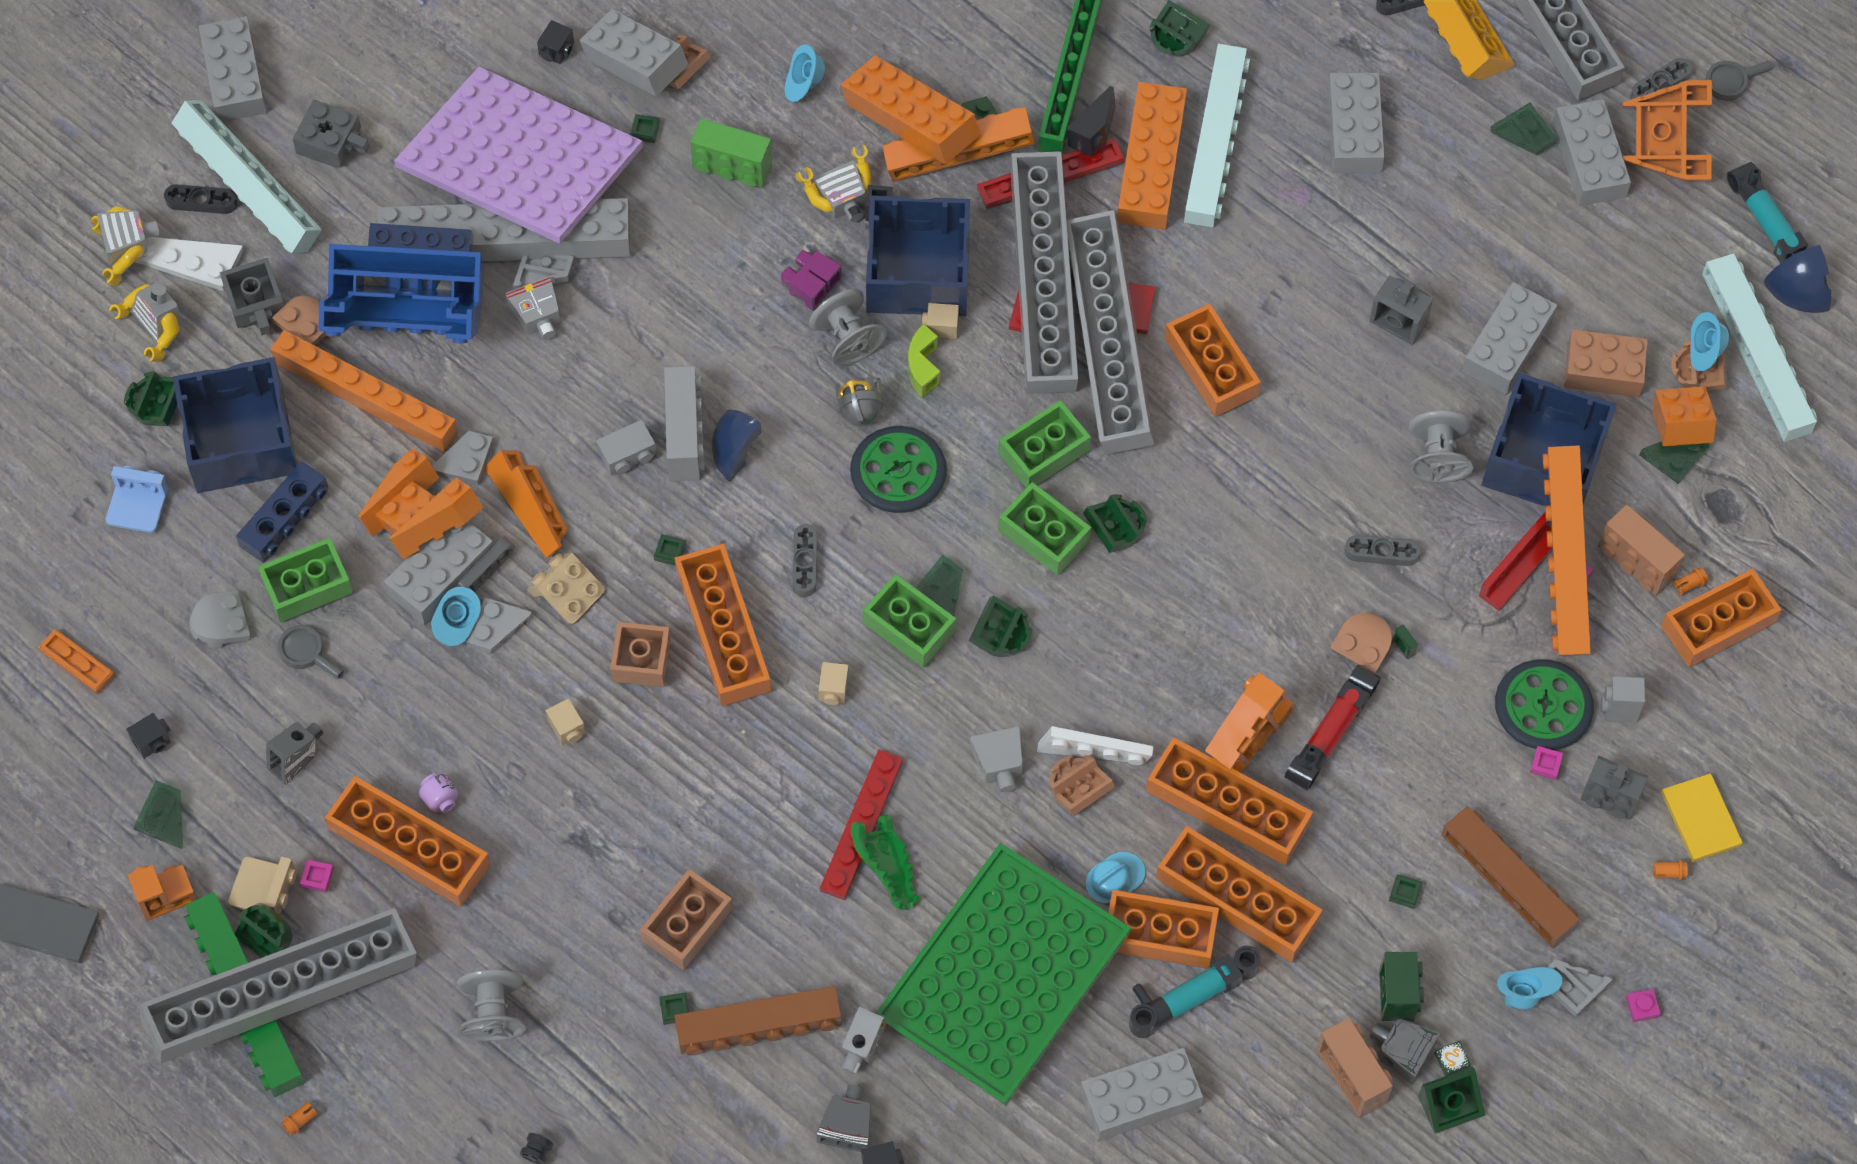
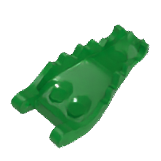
(888, 860)

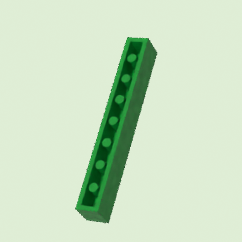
(1069, 75)
(224, 954)

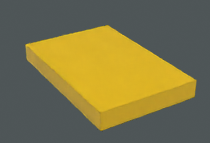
(1701, 817)

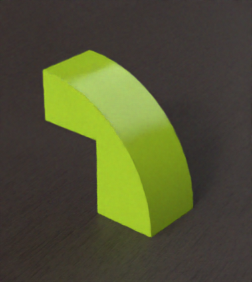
(921, 371)

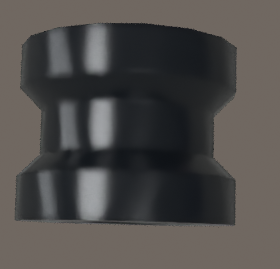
(536, 1148)

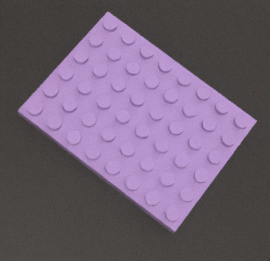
(519, 154)

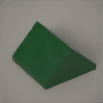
(1452, 1100)

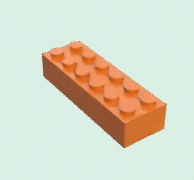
(910, 109)
(1151, 155)
(722, 624)
(1229, 801)
(407, 841)
(1241, 892)

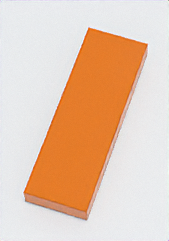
(76, 661)

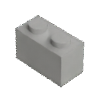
(626, 448)
(1623, 699)

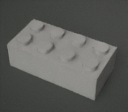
(634, 52)
(232, 69)
(1355, 123)
(1591, 152)
(1509, 338)
(684, 423)
(435, 569)
(1141, 1094)

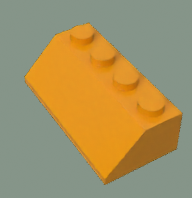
(1470, 37)

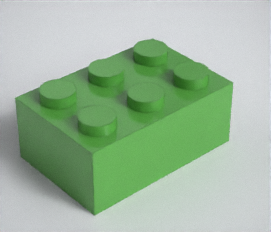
(731, 153)
(1044, 444)
(1044, 528)
(305, 579)
(909, 620)

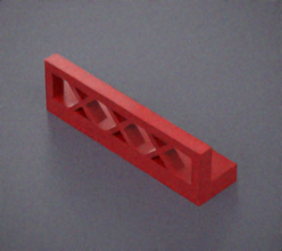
(1517, 565)

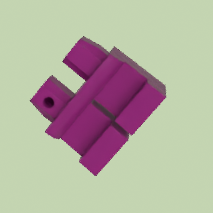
(814, 279)

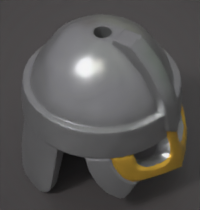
(860, 405)

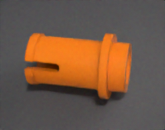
(1692, 580)
(1670, 869)
(298, 1118)

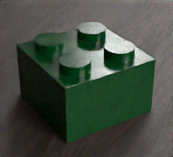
(1400, 986)

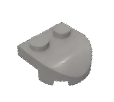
(219, 620)

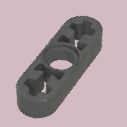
(1666, 73)
(1390, 543)
(798, 551)
(486, 565)

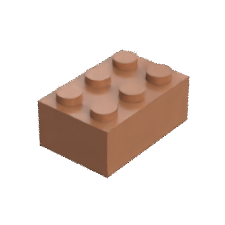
(1605, 363)
(1641, 550)
(686, 919)
(1355, 1067)

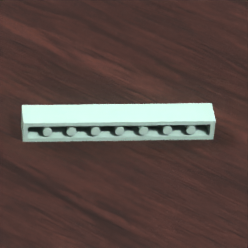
(1215, 136)
(246, 176)
(1759, 347)

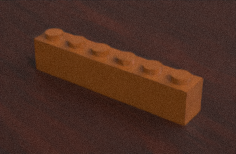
(1510, 876)
(758, 1020)

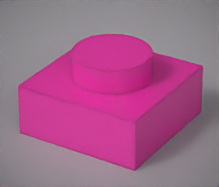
(1546, 763)
(316, 876)
(1643, 1005)

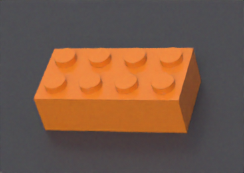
(1212, 360)
(1720, 617)
(1166, 928)

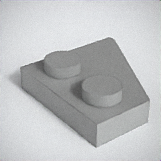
(533, 270)
(465, 458)
(495, 624)
(1577, 987)

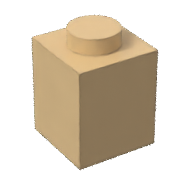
(942, 320)
(833, 683)
(565, 722)

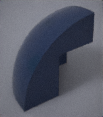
(1802, 281)
(730, 440)

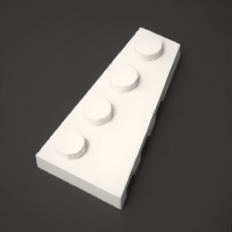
(191, 259)
(1079, 744)

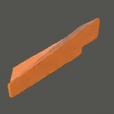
(528, 498)

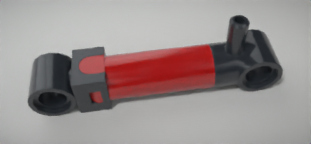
(1347, 706)

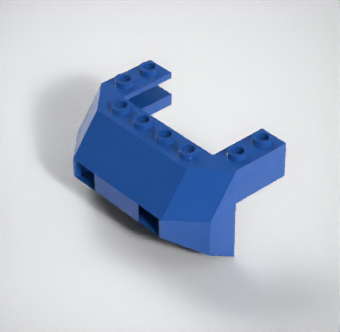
(409, 293)

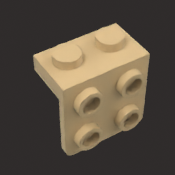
(567, 586)
(263, 883)

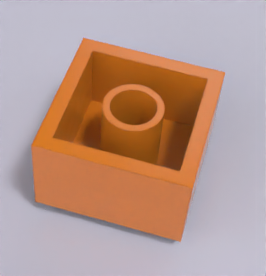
(1684, 416)

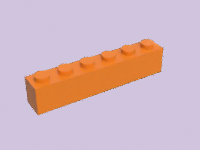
(998, 135)

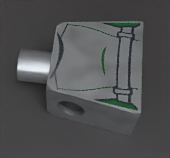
(1405, 1047)

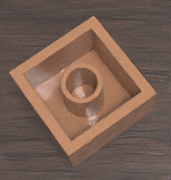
(640, 654)

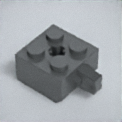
(329, 134)
(252, 294)
(1401, 309)
(1613, 788)

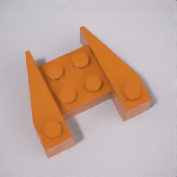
(1663, 131)
(413, 513)
(1251, 721)

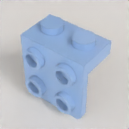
(137, 499)

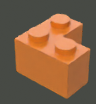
(161, 892)

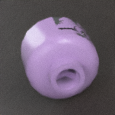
(438, 793)

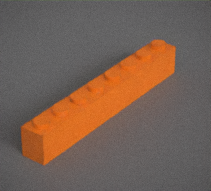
(364, 391)
(1568, 551)

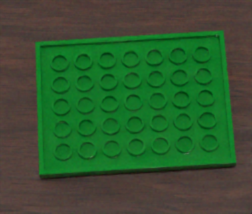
(1003, 973)

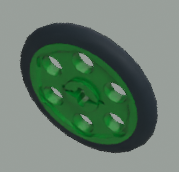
(897, 500)
(1547, 672)

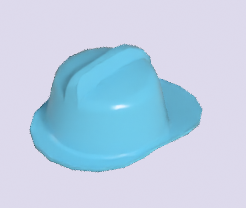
(804, 73)
(1708, 341)
(455, 616)
(1117, 872)
(1527, 986)

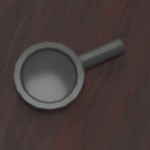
(1730, 78)
(302, 648)

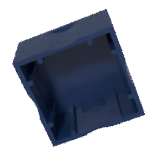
(917, 254)
(1540, 418)
(235, 425)

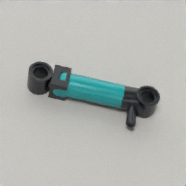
(1747, 182)
(1222, 976)

